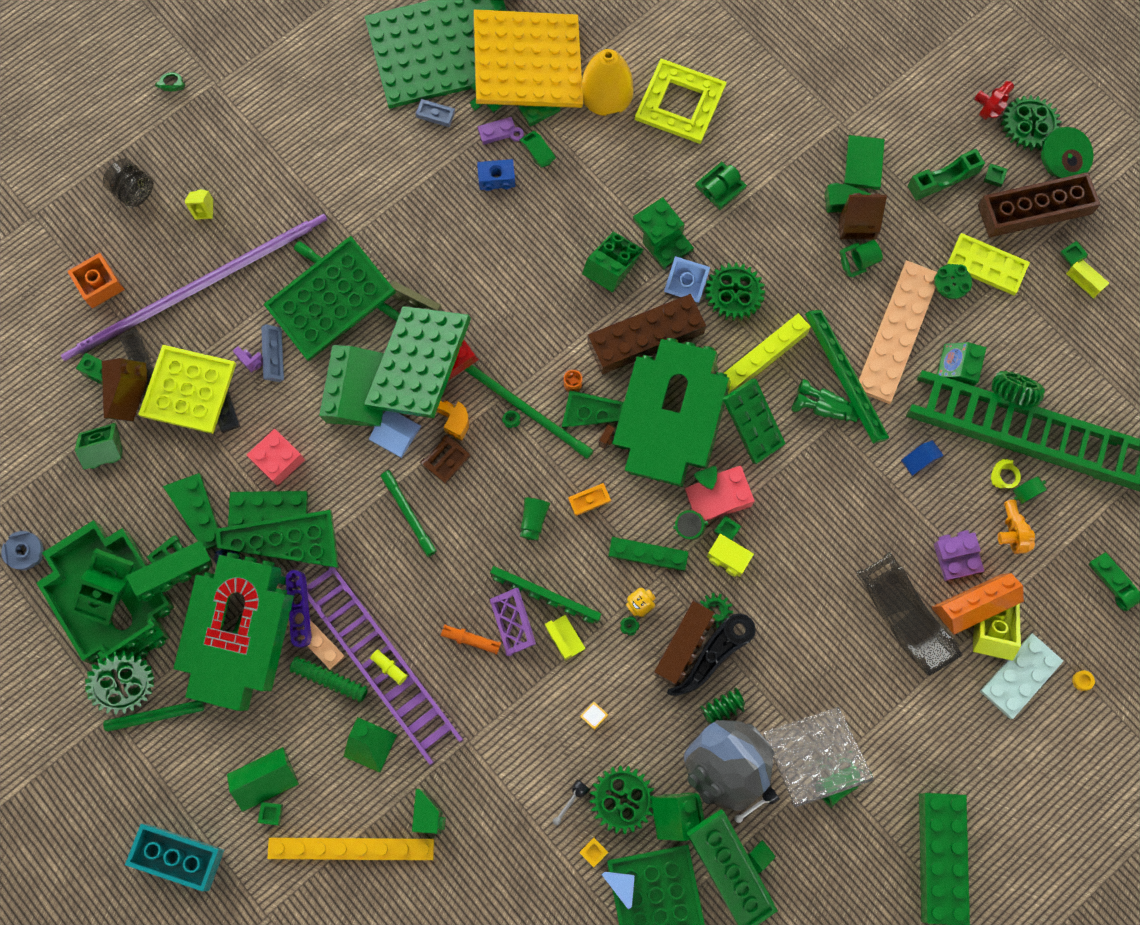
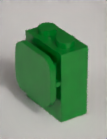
(676, 815)

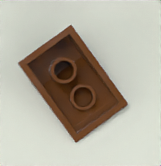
(122, 387)

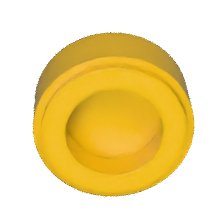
(1083, 680)

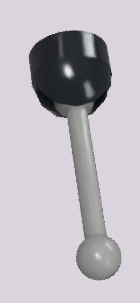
(579, 790)

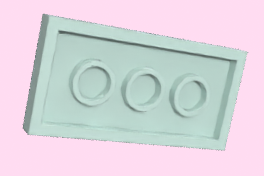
(1021, 678)

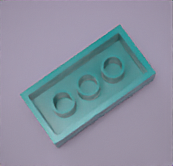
(174, 857)

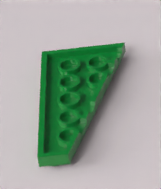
(294, 538)

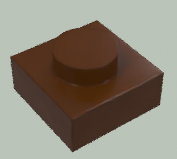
(607, 437)

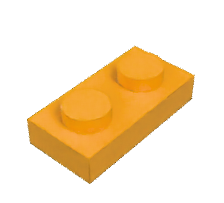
(589, 499)

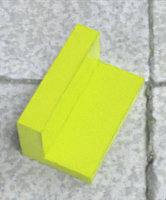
(1087, 278)
(564, 637)

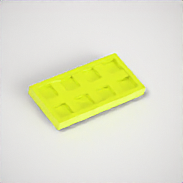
(989, 264)

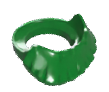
(179, 85)

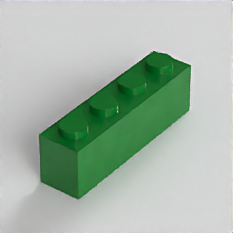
(169, 571)

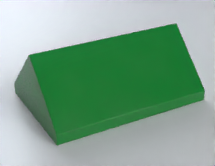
(262, 779)

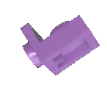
(251, 363)

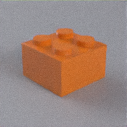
(95, 280)

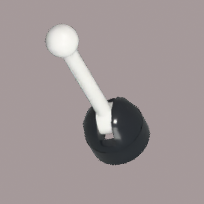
(769, 797)

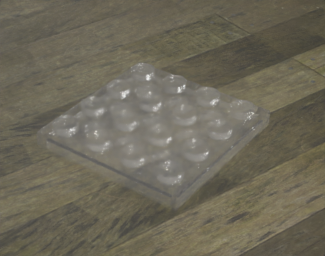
(818, 757)

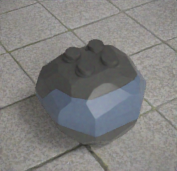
(729, 764)

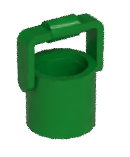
(862, 255)

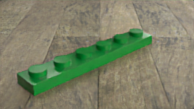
(553, 599)

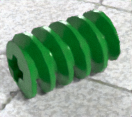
(724, 706)

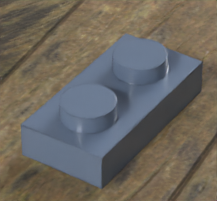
(435, 113)

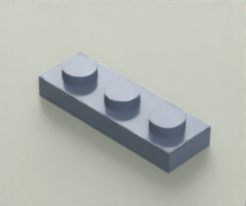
(272, 353)

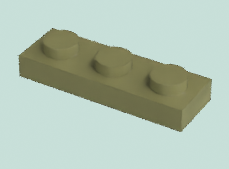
(413, 298)

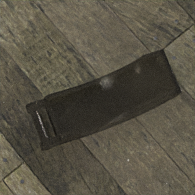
(908, 616)

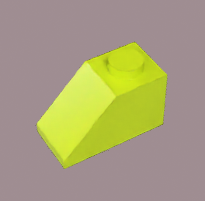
(200, 204)

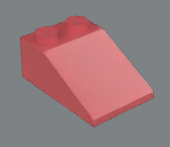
(728, 495)

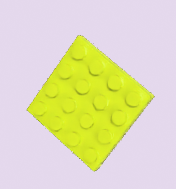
(187, 389)

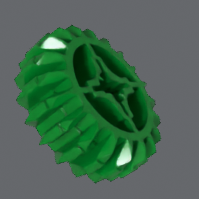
(1018, 389)

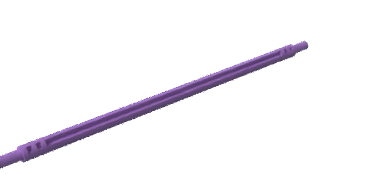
(193, 287)

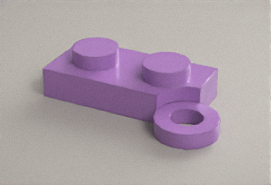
(499, 130)

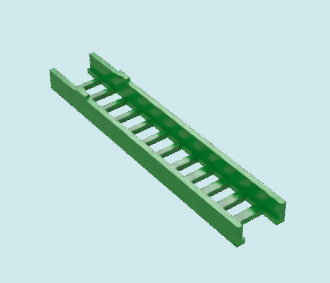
(1022, 446)

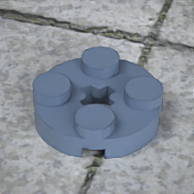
(32, 556)

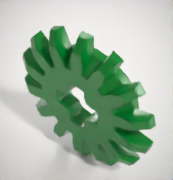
(723, 607)

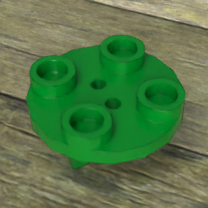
(961, 279)

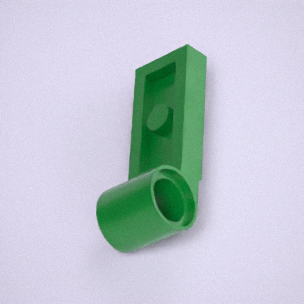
(1117, 581)

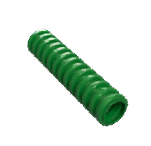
(328, 679)

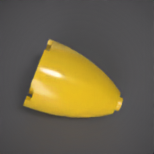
(607, 83)

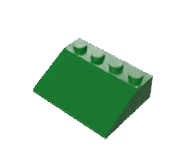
(347, 387)

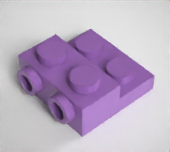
(959, 555)

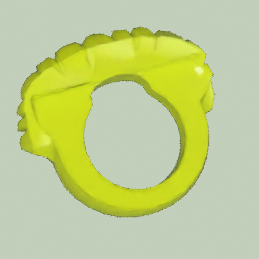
(997, 480)

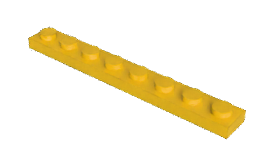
(351, 848)

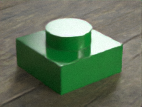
(995, 175)
(1073, 253)
(727, 528)
(270, 813)

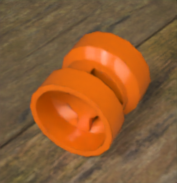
(573, 377)

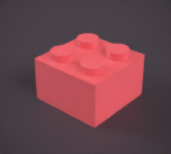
(275, 457)

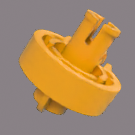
(1020, 534)

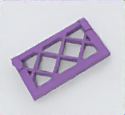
(505, 598)

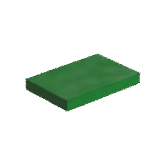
(864, 162)

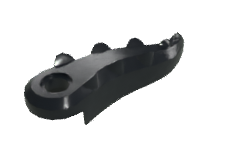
(717, 649)

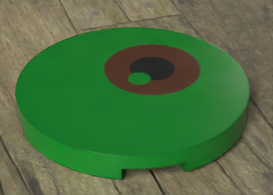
(1067, 152)

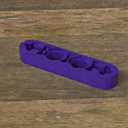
(302, 607)

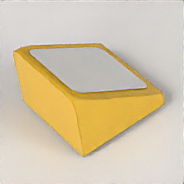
(594, 715)

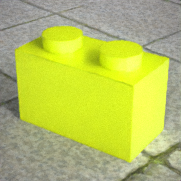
(729, 555)

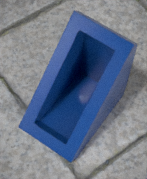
(922, 457)

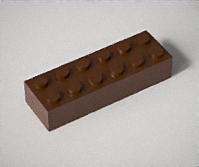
(1038, 204)
(642, 333)

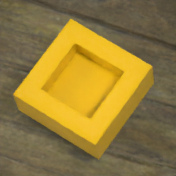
(593, 852)

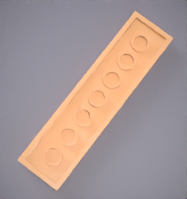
(897, 332)

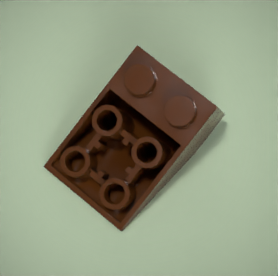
(862, 217)

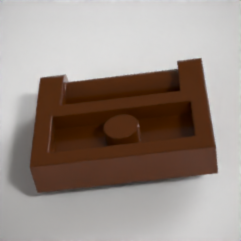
(449, 463)

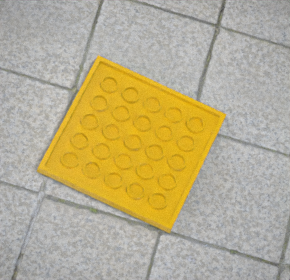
(527, 59)

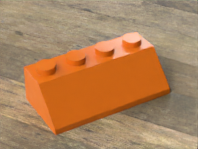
(980, 602)

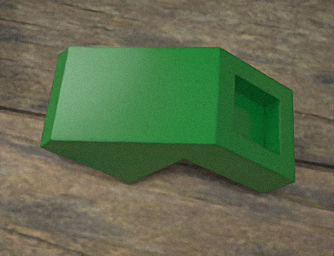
(538, 149)

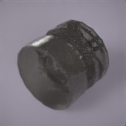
(128, 183)

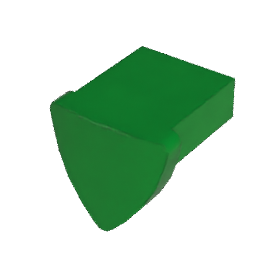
(707, 477)

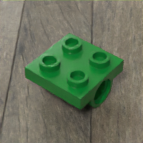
(721, 185)

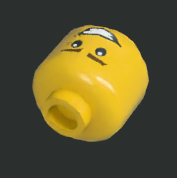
(641, 602)

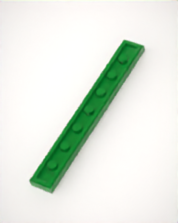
(847, 376)

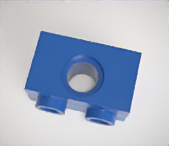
(488, 169)

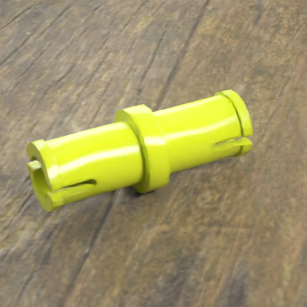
(388, 667)

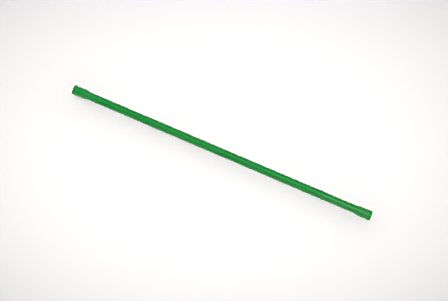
(577, 445)

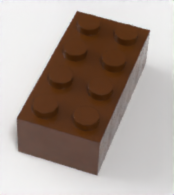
(681, 648)

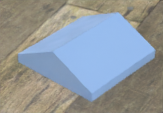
(687, 278)
(395, 433)

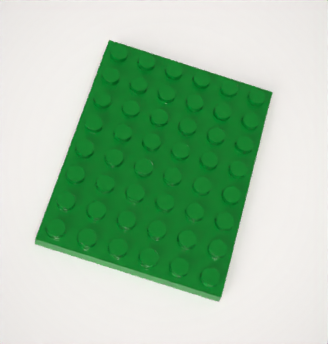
(426, 48)

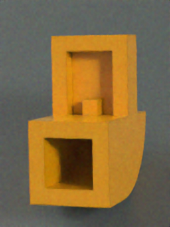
(458, 419)

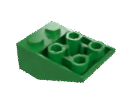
(612, 261)

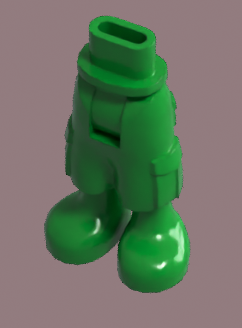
(826, 403)

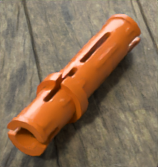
(462, 636)

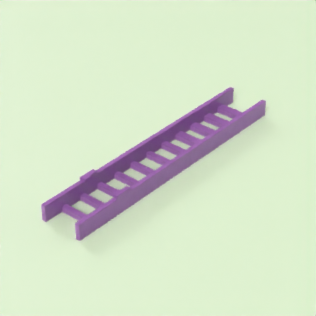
(396, 690)

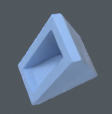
(622, 886)

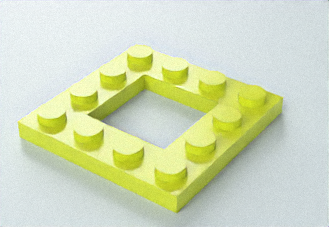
(667, 73)

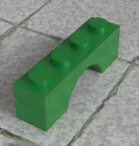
(962, 168)

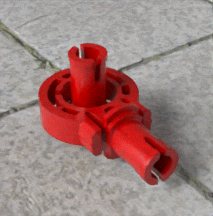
(996, 103)

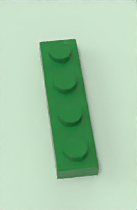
(648, 554)

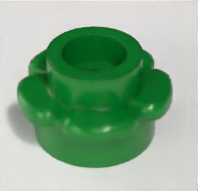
(511, 414)
(624, 626)

